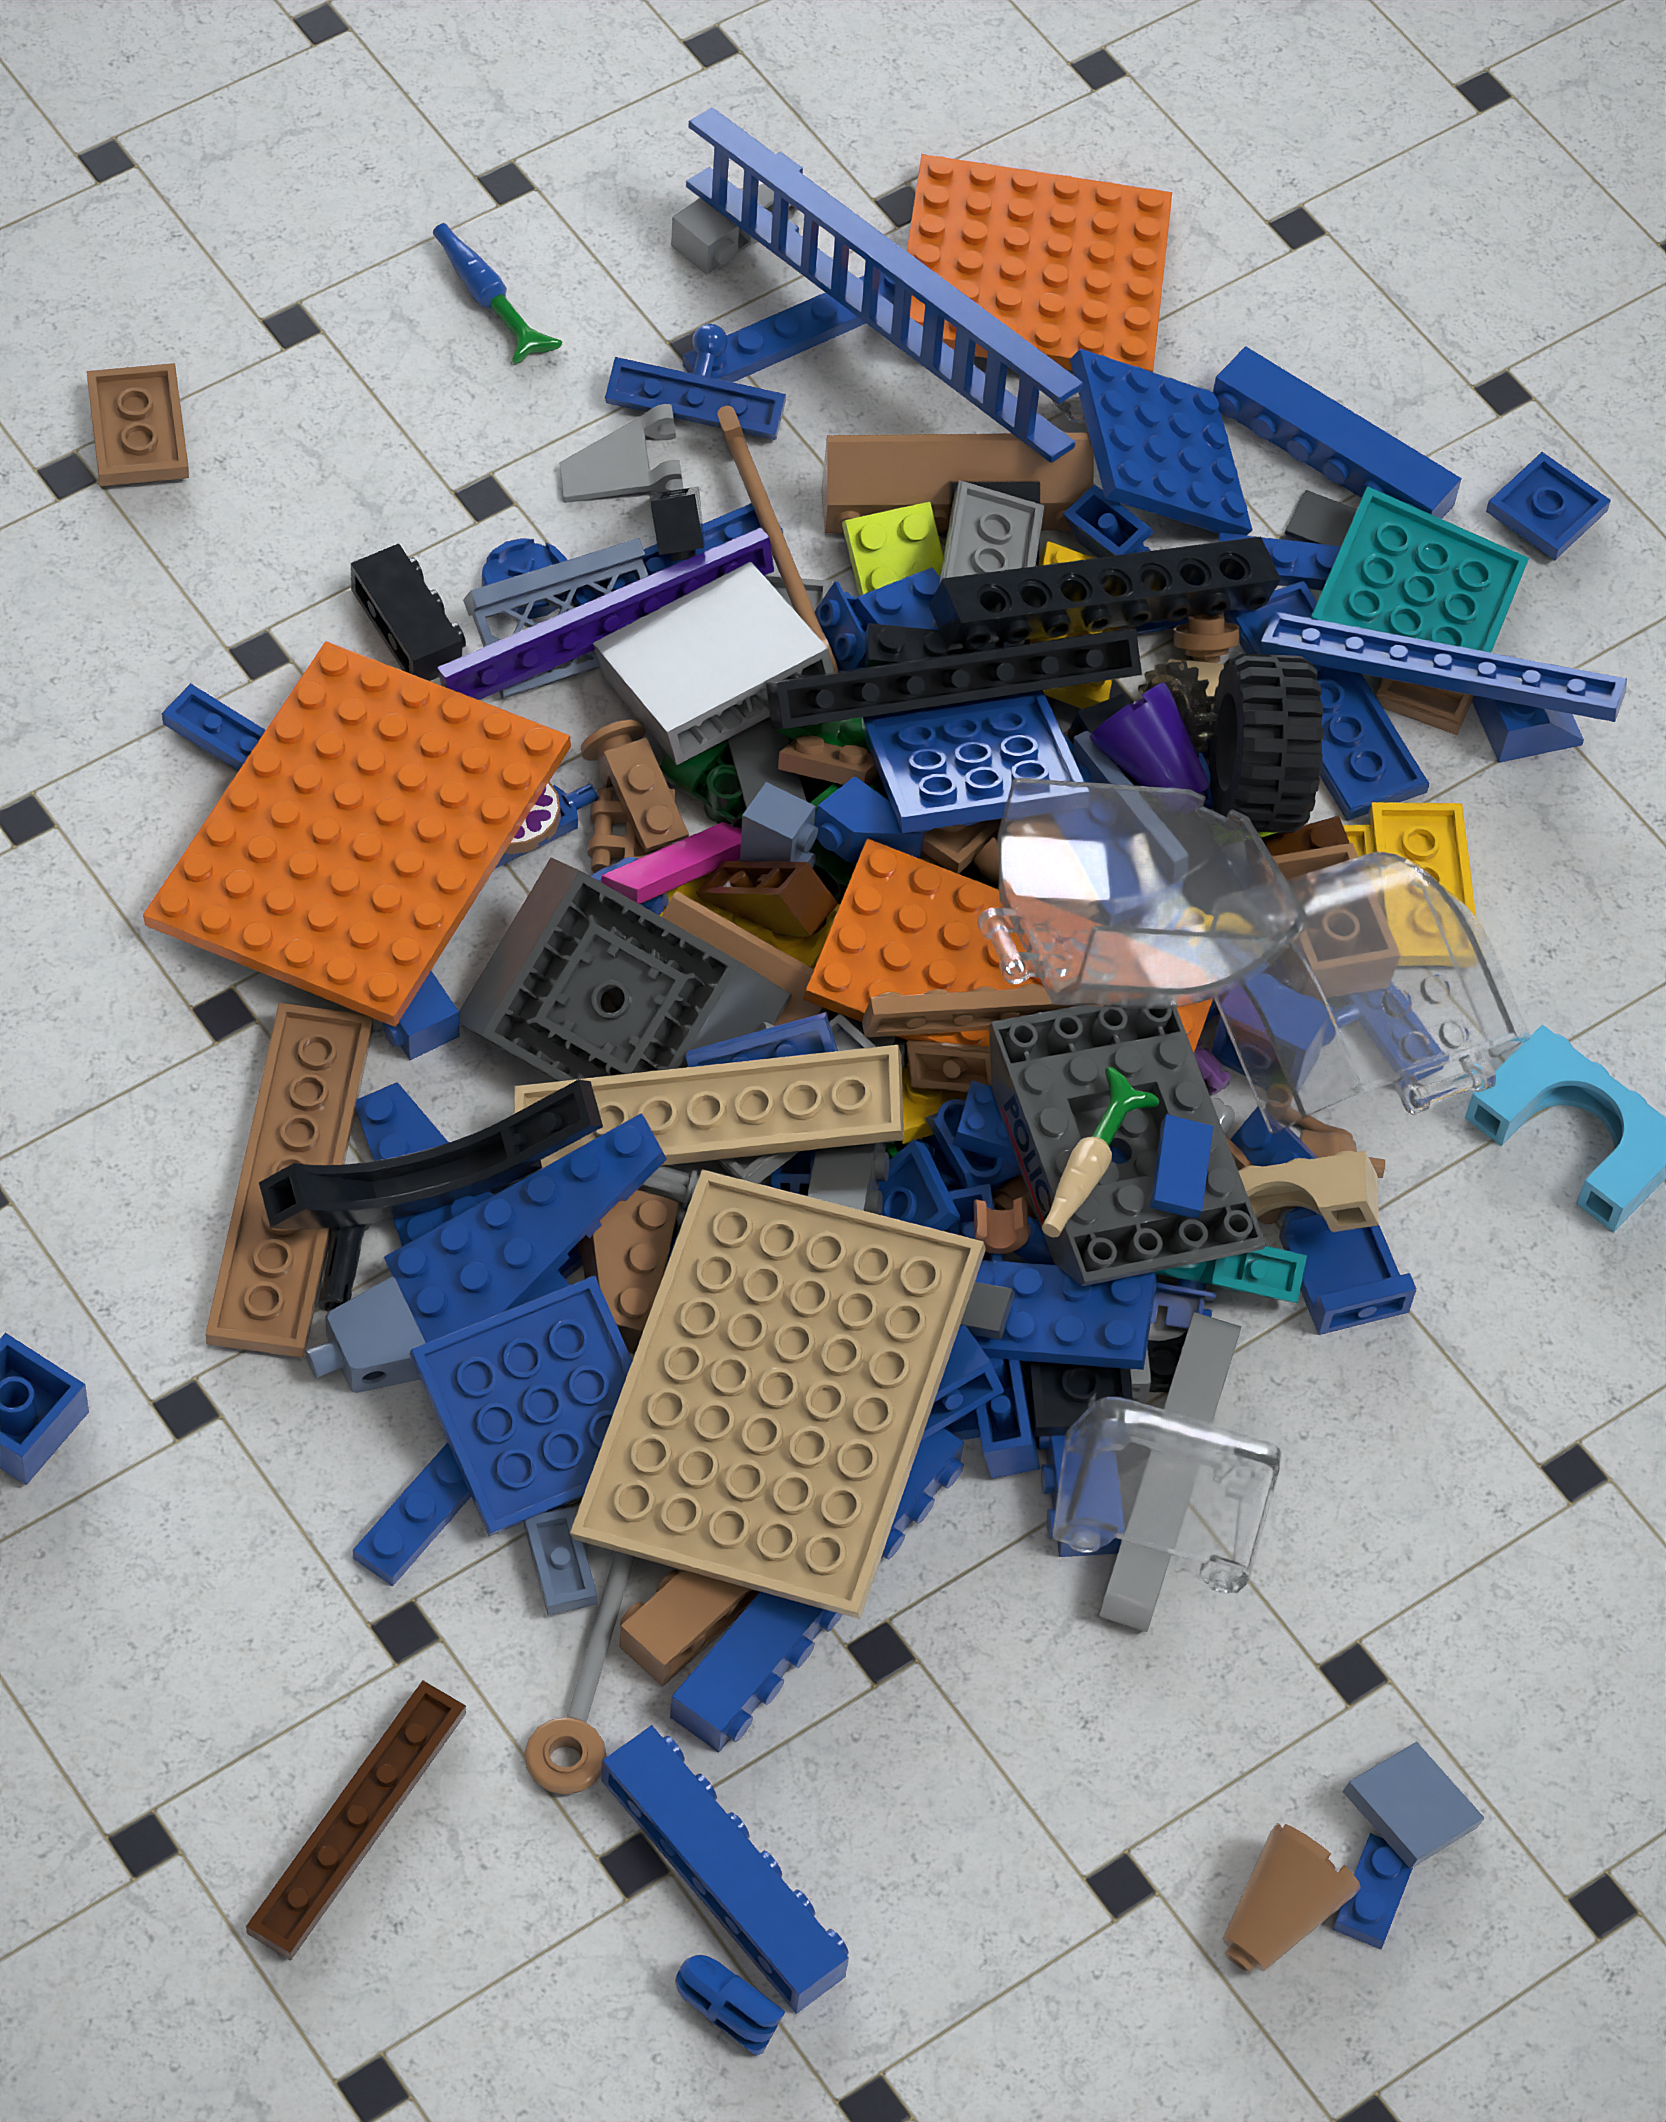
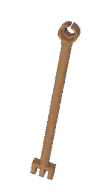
(780, 551)

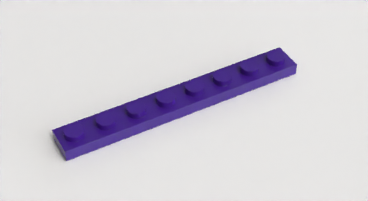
(576, 630)

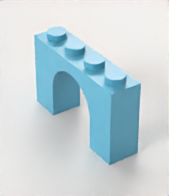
(1553, 1073)

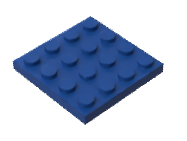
(1160, 444)
(961, 757)
(528, 1400)

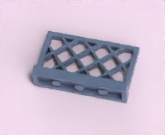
(545, 585)

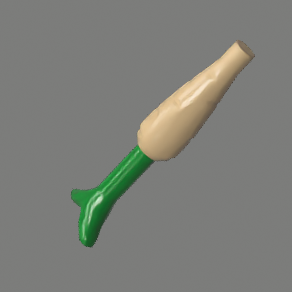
(1092, 1154)

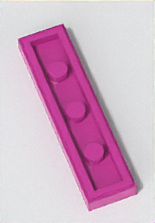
(676, 863)

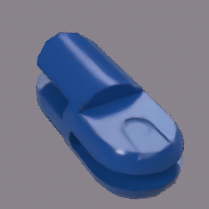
(729, 2002)

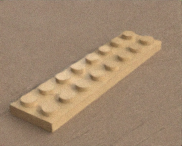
(751, 1104)

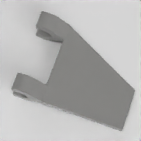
(620, 461)

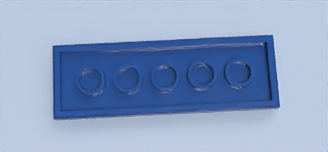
(1360, 746)

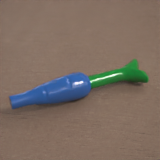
(490, 292)

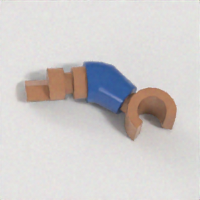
(1011, 1232)

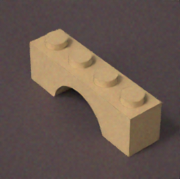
(1335, 1187)

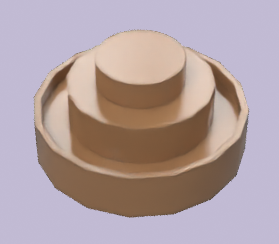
(1206, 637)

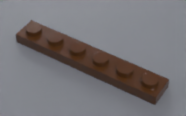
(356, 1820)

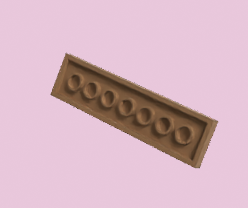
(300, 1117)

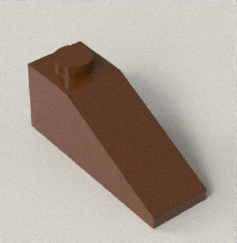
(771, 894)

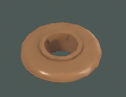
(571, 1734)

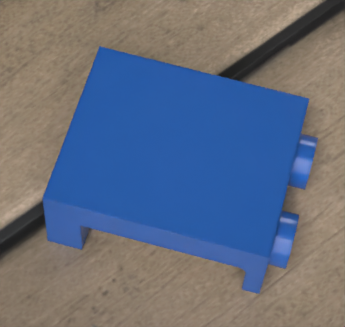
(1346, 1272)

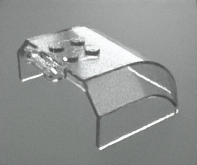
(1134, 895)
(1372, 995)

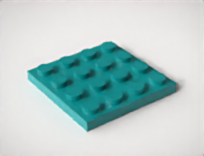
(1419, 577)

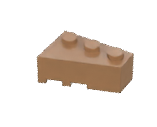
(631, 1259)

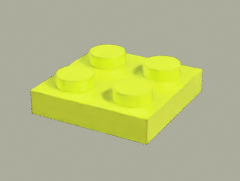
(892, 545)

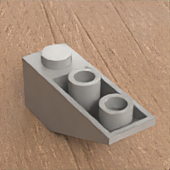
(710, 237)

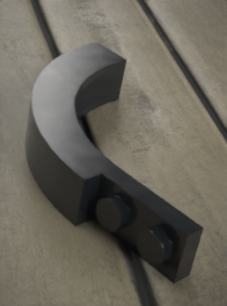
(432, 1178)

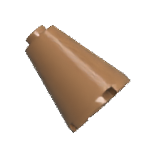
(1285, 1898)

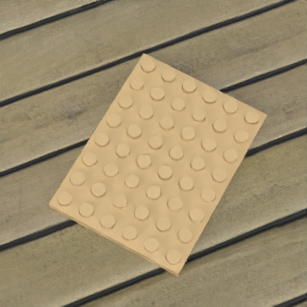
(779, 1393)

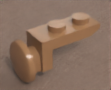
(634, 772)

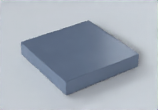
(1413, 1805)

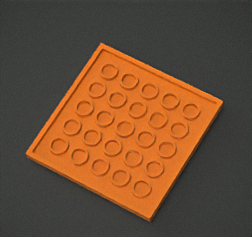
(1046, 255)

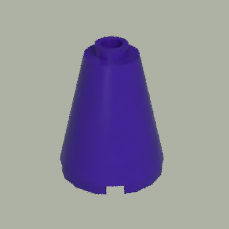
(1152, 743)

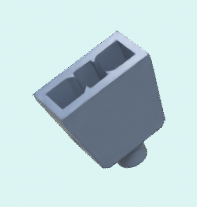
(369, 1340)

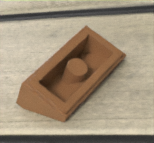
(948, 1065)

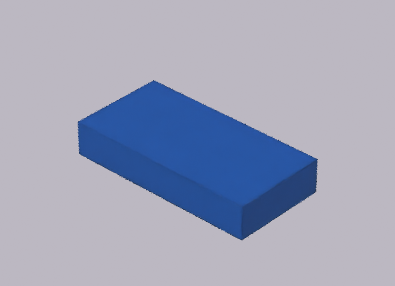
(1181, 1166)

